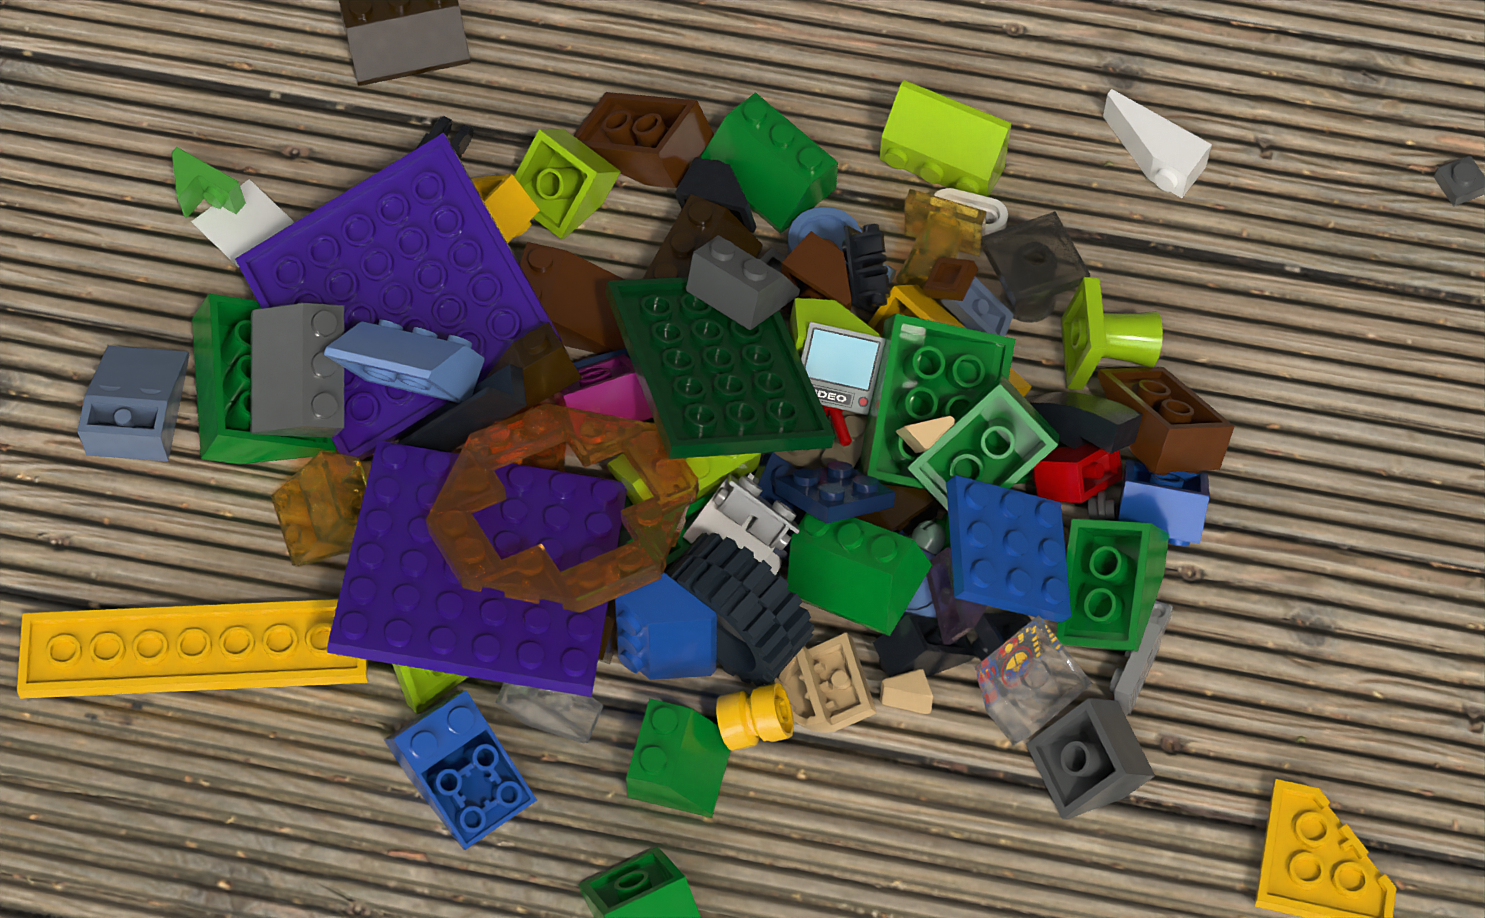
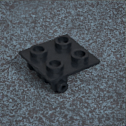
(865, 262)

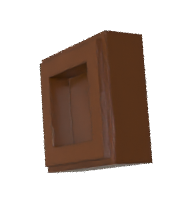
(950, 278)

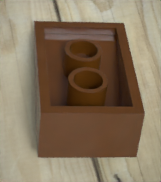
(647, 136)
(573, 297)
(1176, 426)

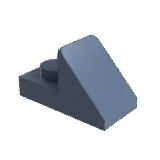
(980, 310)

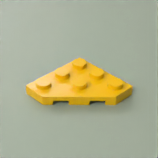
(1316, 863)

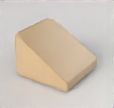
(925, 434)
(907, 692)

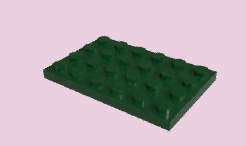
(713, 379)

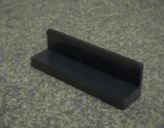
(454, 422)

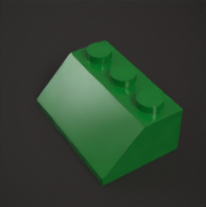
(773, 162)
(856, 570)

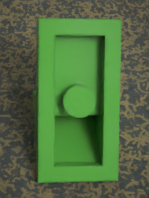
(199, 181)

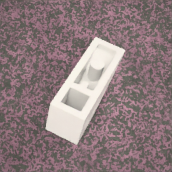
(1159, 147)

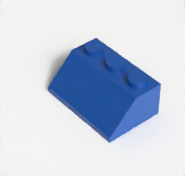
(666, 632)

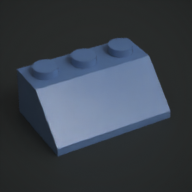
(409, 360)

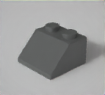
(738, 283)
(1090, 758)

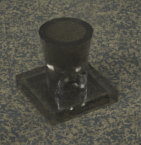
(1034, 265)

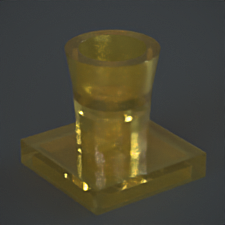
(940, 231)

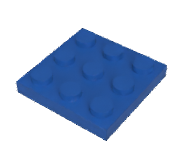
(1008, 549)

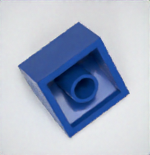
(1168, 501)

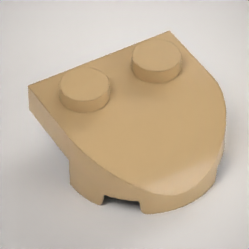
(827, 686)

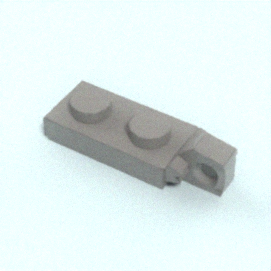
(1129, 681)

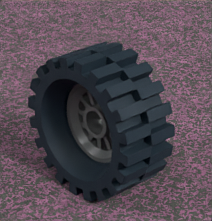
(756, 613)

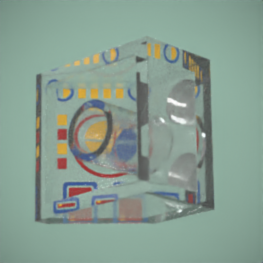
(1029, 681)

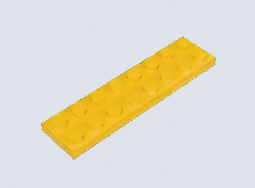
(181, 649)

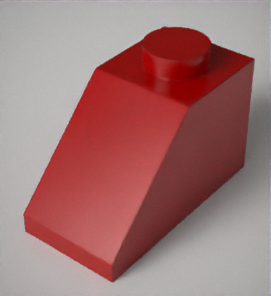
(1076, 473)

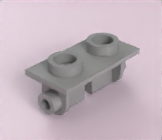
(745, 499)

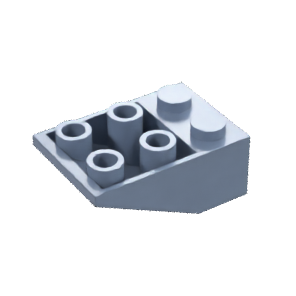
(133, 403)

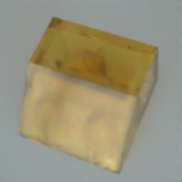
(321, 507)

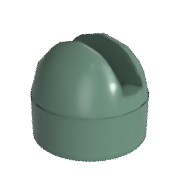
(929, 536)

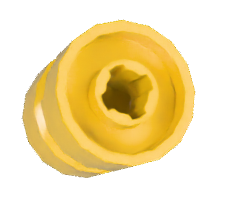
(762, 715)

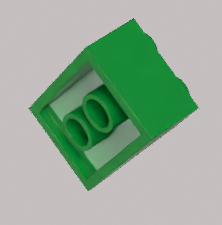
(991, 442)
(1112, 582)

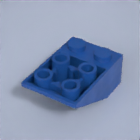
(461, 768)

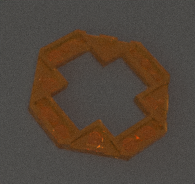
(532, 573)

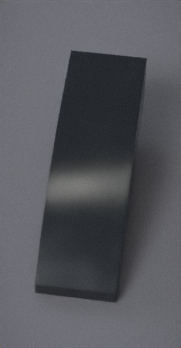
(1088, 419)

